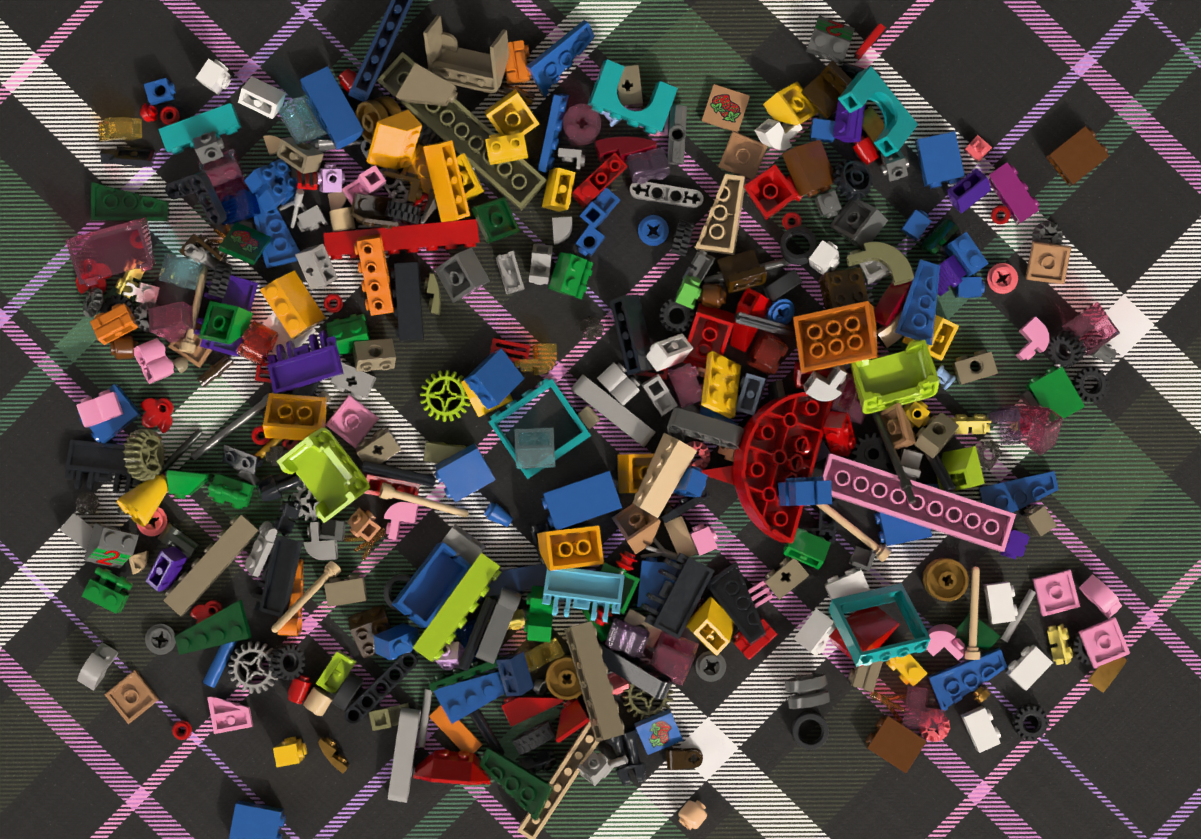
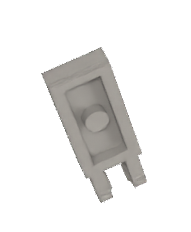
(261, 549)

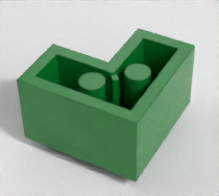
(539, 616)

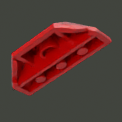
(452, 768)

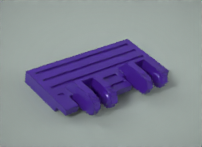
(238, 293)
(302, 365)

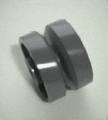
(805, 691)

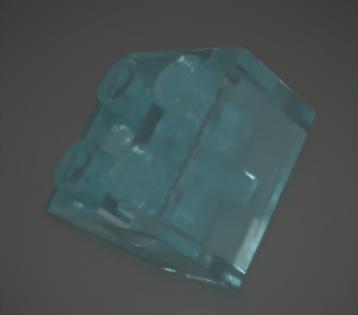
(302, 120)
(534, 448)

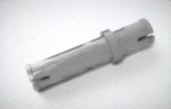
(200, 255)

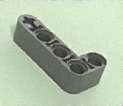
(704, 428)
(498, 625)

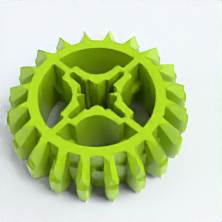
(429, 395)

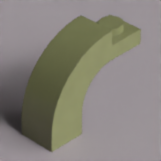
(888, 256)

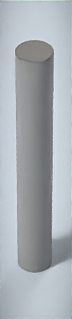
(1021, 610)
(424, 718)

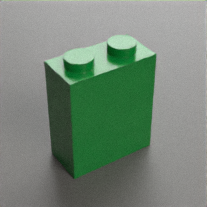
(1055, 392)

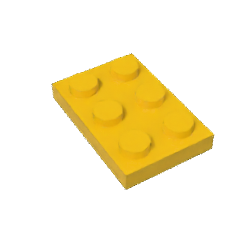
(721, 385)

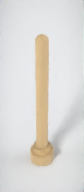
(188, 343)
(388, 491)
(882, 552)
(331, 570)
(972, 650)

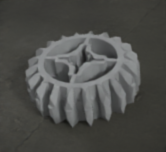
(247, 663)

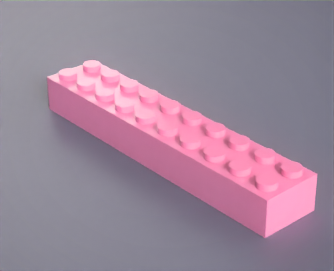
(933, 507)

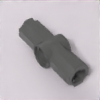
(677, 122)

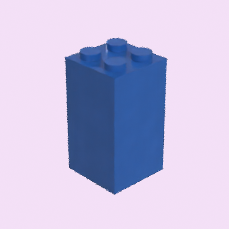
(581, 501)

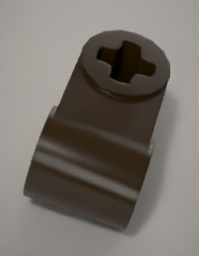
(681, 758)

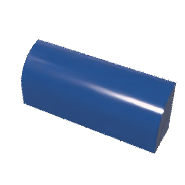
(332, 107)

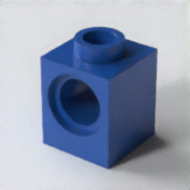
(152, 88)
(822, 130)
(916, 224)
(593, 233)
(970, 288)

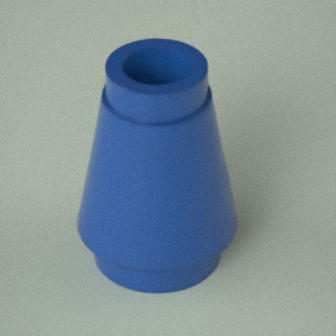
(497, 514)

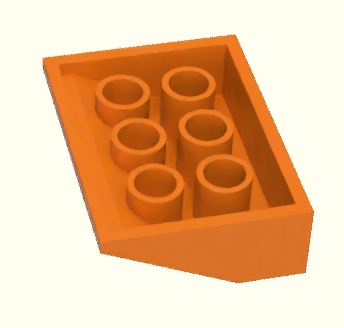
(836, 336)

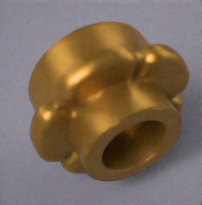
(981, 694)

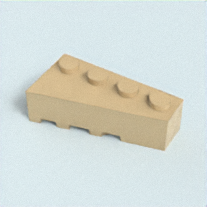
(722, 224)
(663, 474)

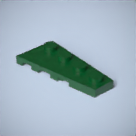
(121, 205)
(219, 629)
(458, 673)
(519, 782)

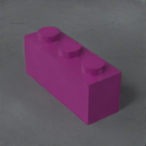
(1013, 193)

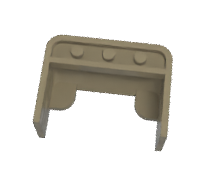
(464, 66)

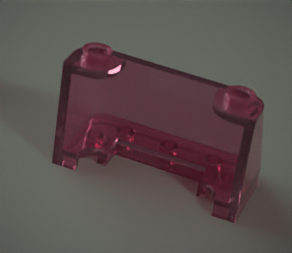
(111, 251)

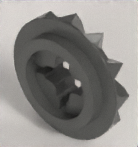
(1050, 227)
(93, 302)
(140, 312)
(153, 644)
(709, 675)

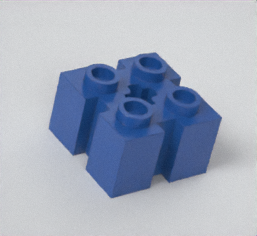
(272, 185)
(805, 491)

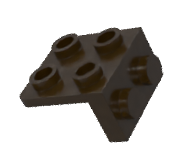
(415, 191)
(366, 625)

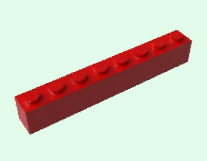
(407, 238)

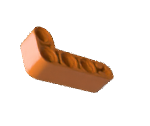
(294, 625)

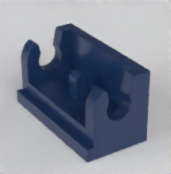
(515, 674)

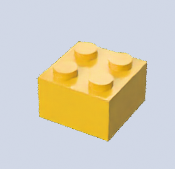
(511, 115)

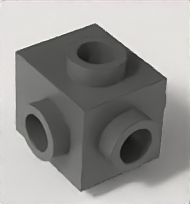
(209, 147)
(894, 166)

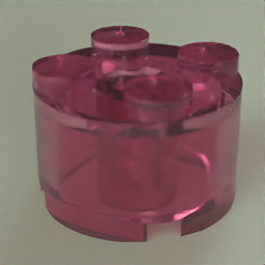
(591, 130)

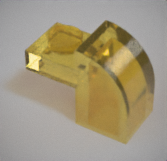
(120, 128)
(543, 359)
(543, 654)

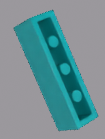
(181, 134)

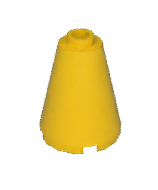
(144, 499)

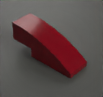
(622, 147)
(892, 303)

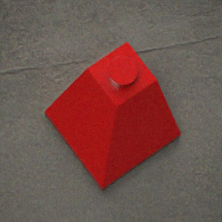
(770, 192)
(572, 718)

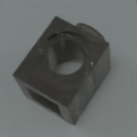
(985, 463)

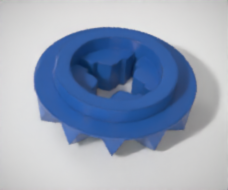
(643, 230)
(787, 311)

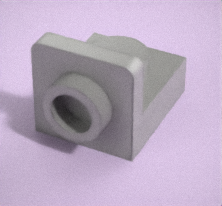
(569, 154)

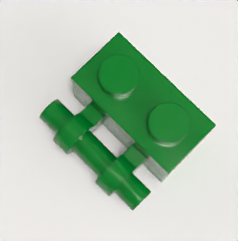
(571, 275)
(348, 331)
(231, 490)
(807, 548)
(106, 595)

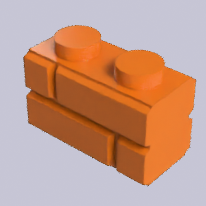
(516, 66)
(113, 323)

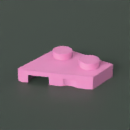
(228, 715)

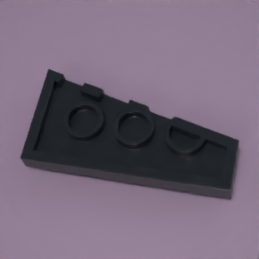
(736, 601)

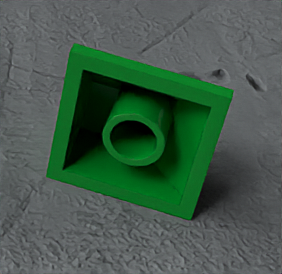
(224, 323)
(185, 483)

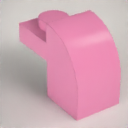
(367, 183)
(1037, 338)
(400, 512)
(1101, 596)
(944, 636)

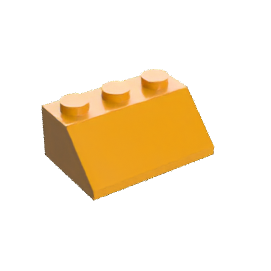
(394, 141)
(293, 304)
(293, 416)
(571, 548)

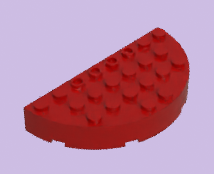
(778, 445)

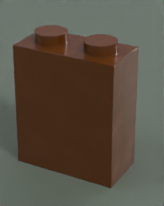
(1078, 156)
(809, 168)
(895, 743)

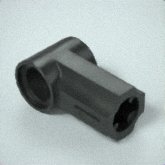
(174, 537)

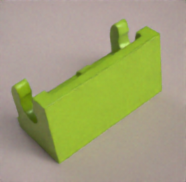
(336, 672)

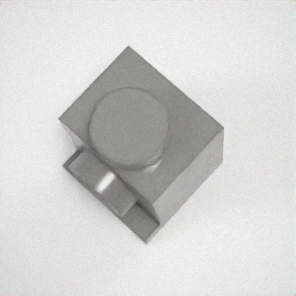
(311, 219)
(592, 771)

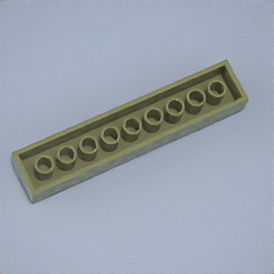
(454, 122)

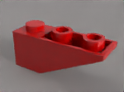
(599, 180)
(753, 304)

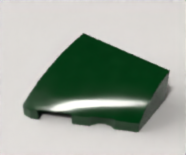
(938, 236)
(985, 635)

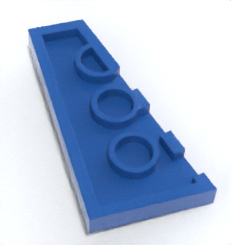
(552, 62)
(553, 129)
(282, 246)
(920, 306)
(1019, 492)
(962, 678)
(467, 696)

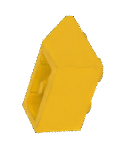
(942, 337)
(711, 626)

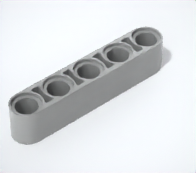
(613, 410)
(404, 755)

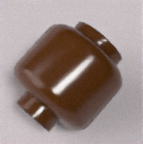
(712, 295)
(123, 347)

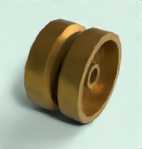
(375, 110)
(955, 585)
(555, 679)

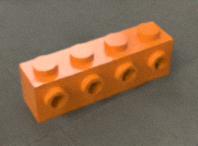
(375, 274)

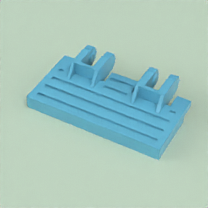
(583, 588)

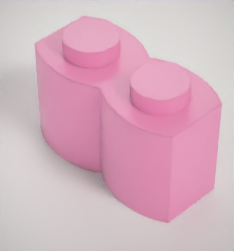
(153, 360)
(99, 409)

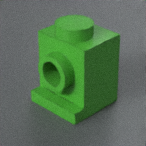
(689, 291)

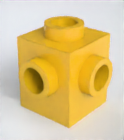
(910, 408)

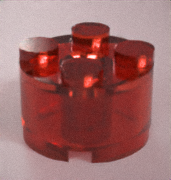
(257, 343)
(767, 353)

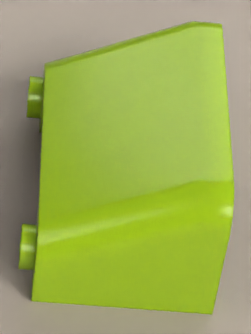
(896, 378)
(325, 472)

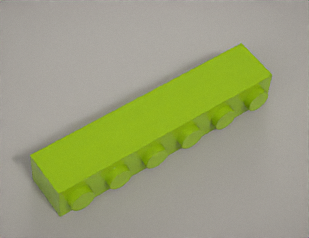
(457, 607)

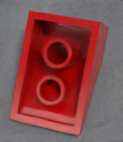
(708, 333)
(870, 628)

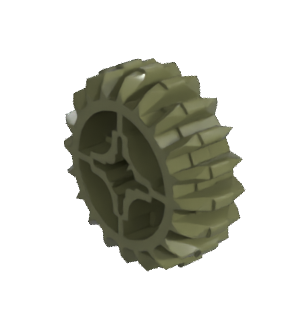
(144, 454)
(648, 711)

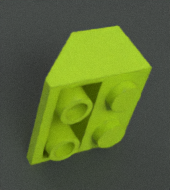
(963, 468)

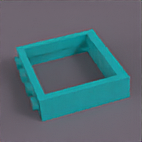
(527, 397)
(872, 598)

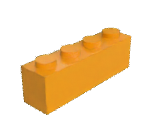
(446, 181)

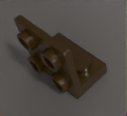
(826, 89)
(371, 210)
(202, 241)
(742, 271)
(842, 288)

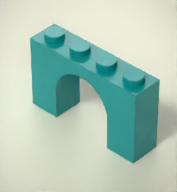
(605, 99)
(898, 121)

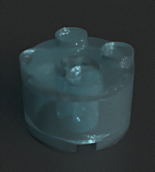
(180, 271)

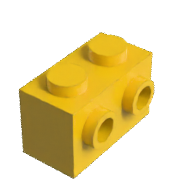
(506, 148)
(558, 189)
(908, 667)
(289, 752)

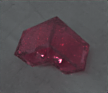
(171, 321)
(917, 713)

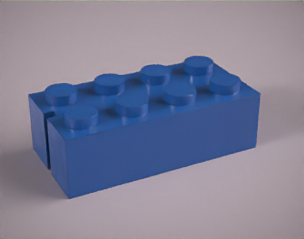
(431, 585)

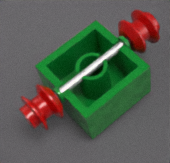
(629, 585)

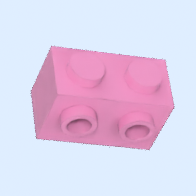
(703, 538)

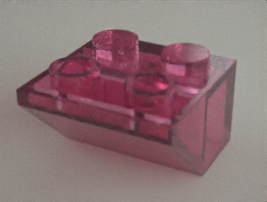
(225, 174)
(1093, 327)
(686, 385)
(849, 401)
(1039, 427)
(674, 656)

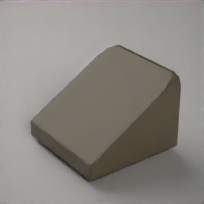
(588, 417)

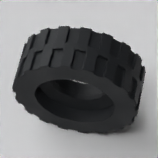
(534, 737)

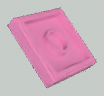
(352, 421)
(1056, 592)
(1104, 642)

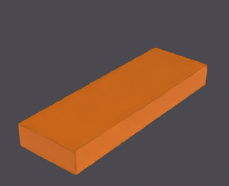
(457, 732)

